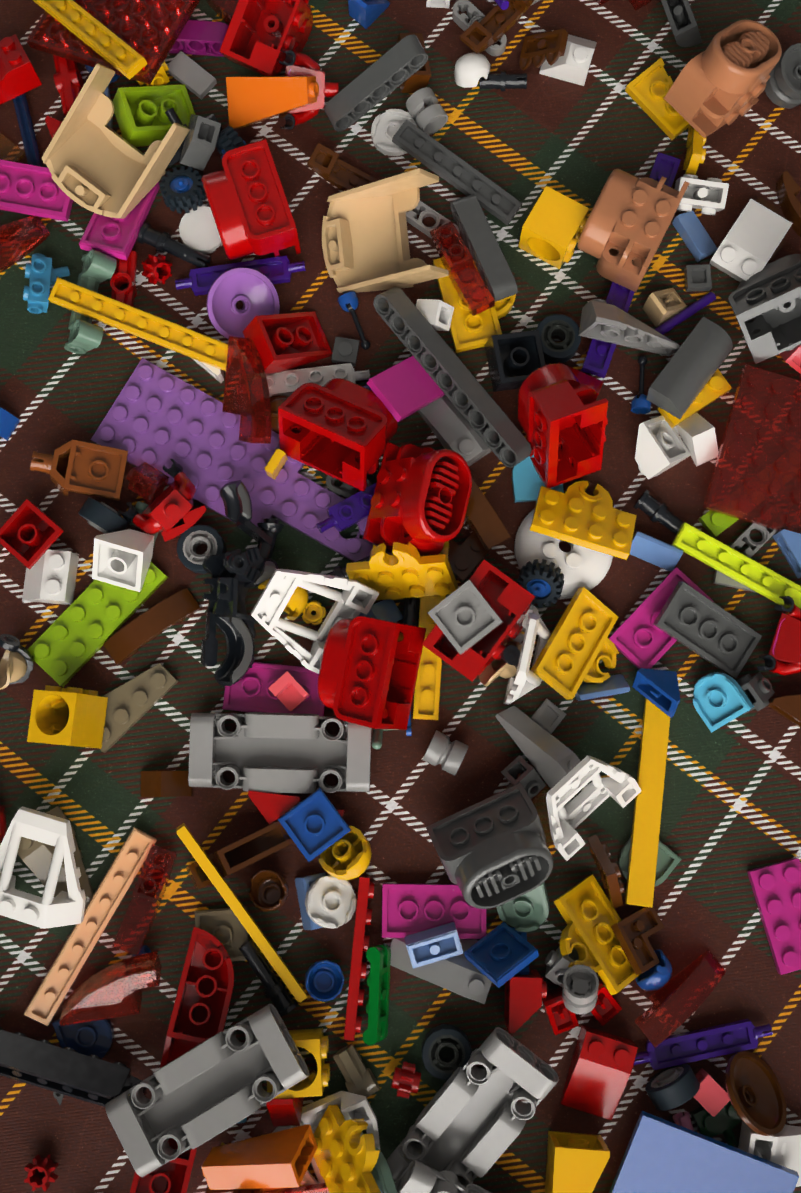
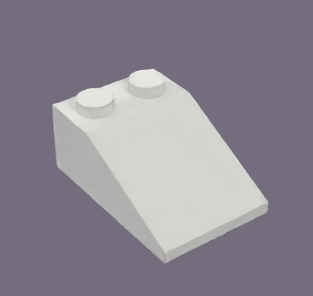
(750, 242)

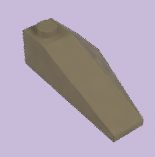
(39, 857)

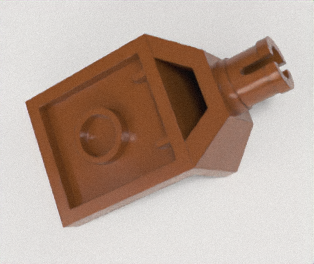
(84, 468)

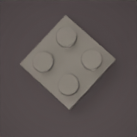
(465, 617)

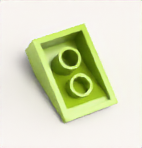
(143, 109)

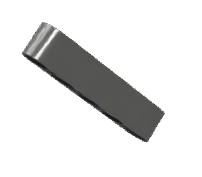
(376, 83)
(483, 247)

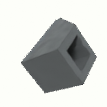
(199, 142)

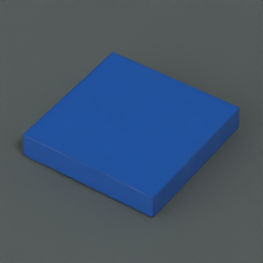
(314, 825)
(501, 954)

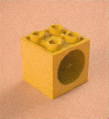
(553, 228)
(50, 718)
(318, 1046)

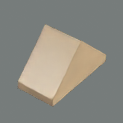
(663, 306)

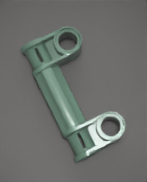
(84, 335)

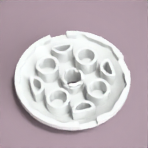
(580, 566)

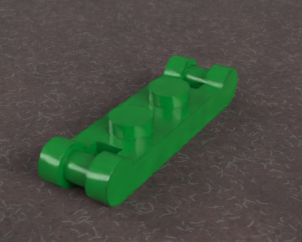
(379, 985)

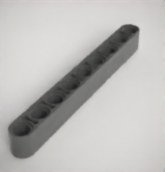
(452, 377)

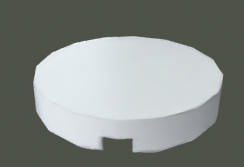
(384, 129)
(200, 230)
(330, 902)

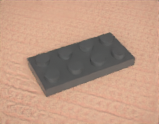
(707, 629)

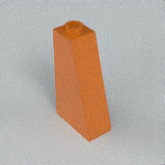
(264, 97)
(261, 1161)

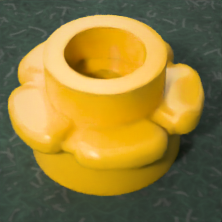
(314, 619)

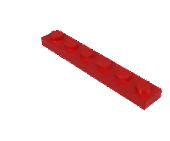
(358, 968)

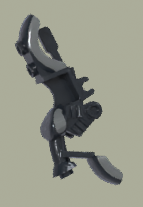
(230, 580)

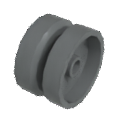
(785, 79)

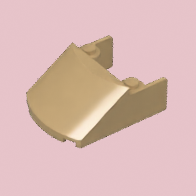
(97, 163)
(368, 235)

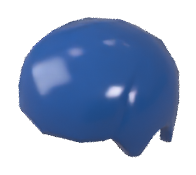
(656, 976)
(324, 980)

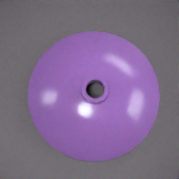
(241, 284)

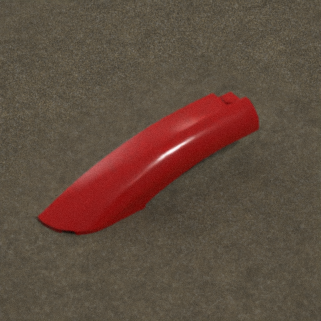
(196, 1016)

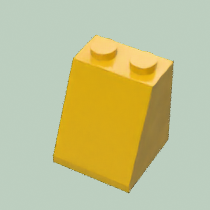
(574, 1162)

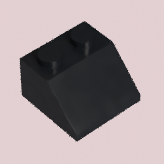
(513, 358)

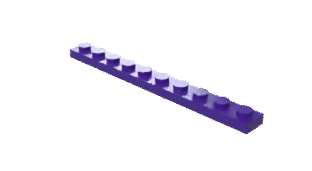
(601, 352)

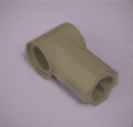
(358, 1077)

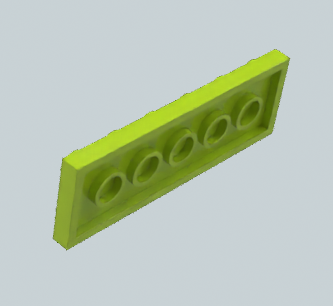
(89, 624)

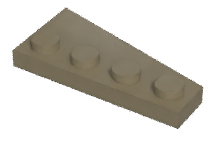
(133, 700)

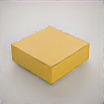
(276, 463)

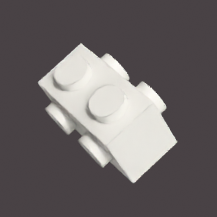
(702, 194)

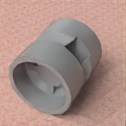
(425, 109)
(445, 753)
(580, 989)

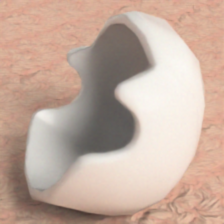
(470, 69)

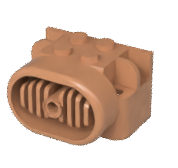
(725, 76)
(629, 225)

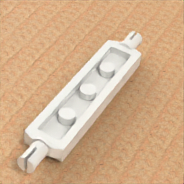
(288, 381)

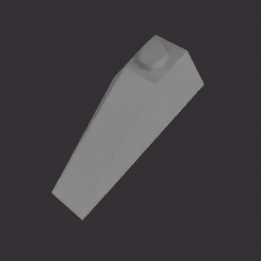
(615, 326)
(454, 430)
(542, 749)
(451, 973)

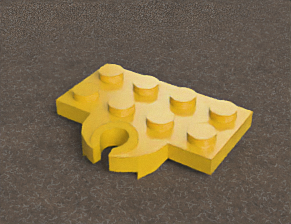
(467, 330)
(584, 519)
(404, 573)
(578, 646)
(590, 933)
(343, 1155)

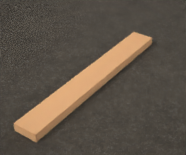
(85, 935)

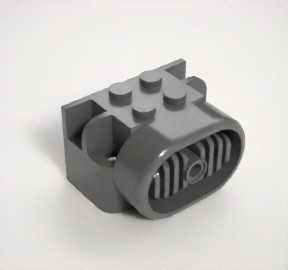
(770, 308)
(494, 848)

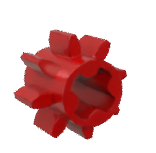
(150, 266)
(406, 1080)
(41, 1180)

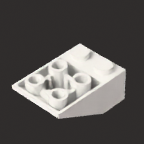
(780, 1148)

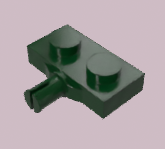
(720, 1124)

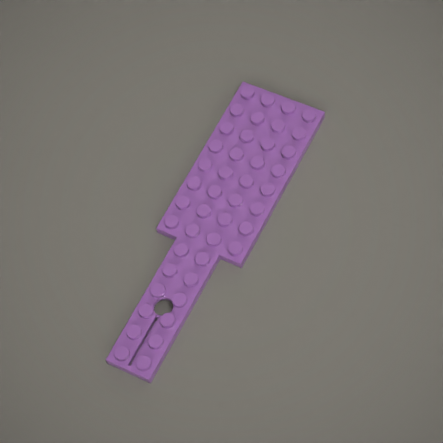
(169, 419)

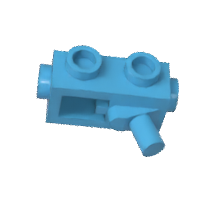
(41, 277)

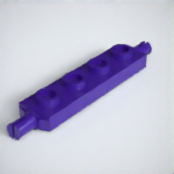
(276, 269)
(349, 511)
(703, 1044)

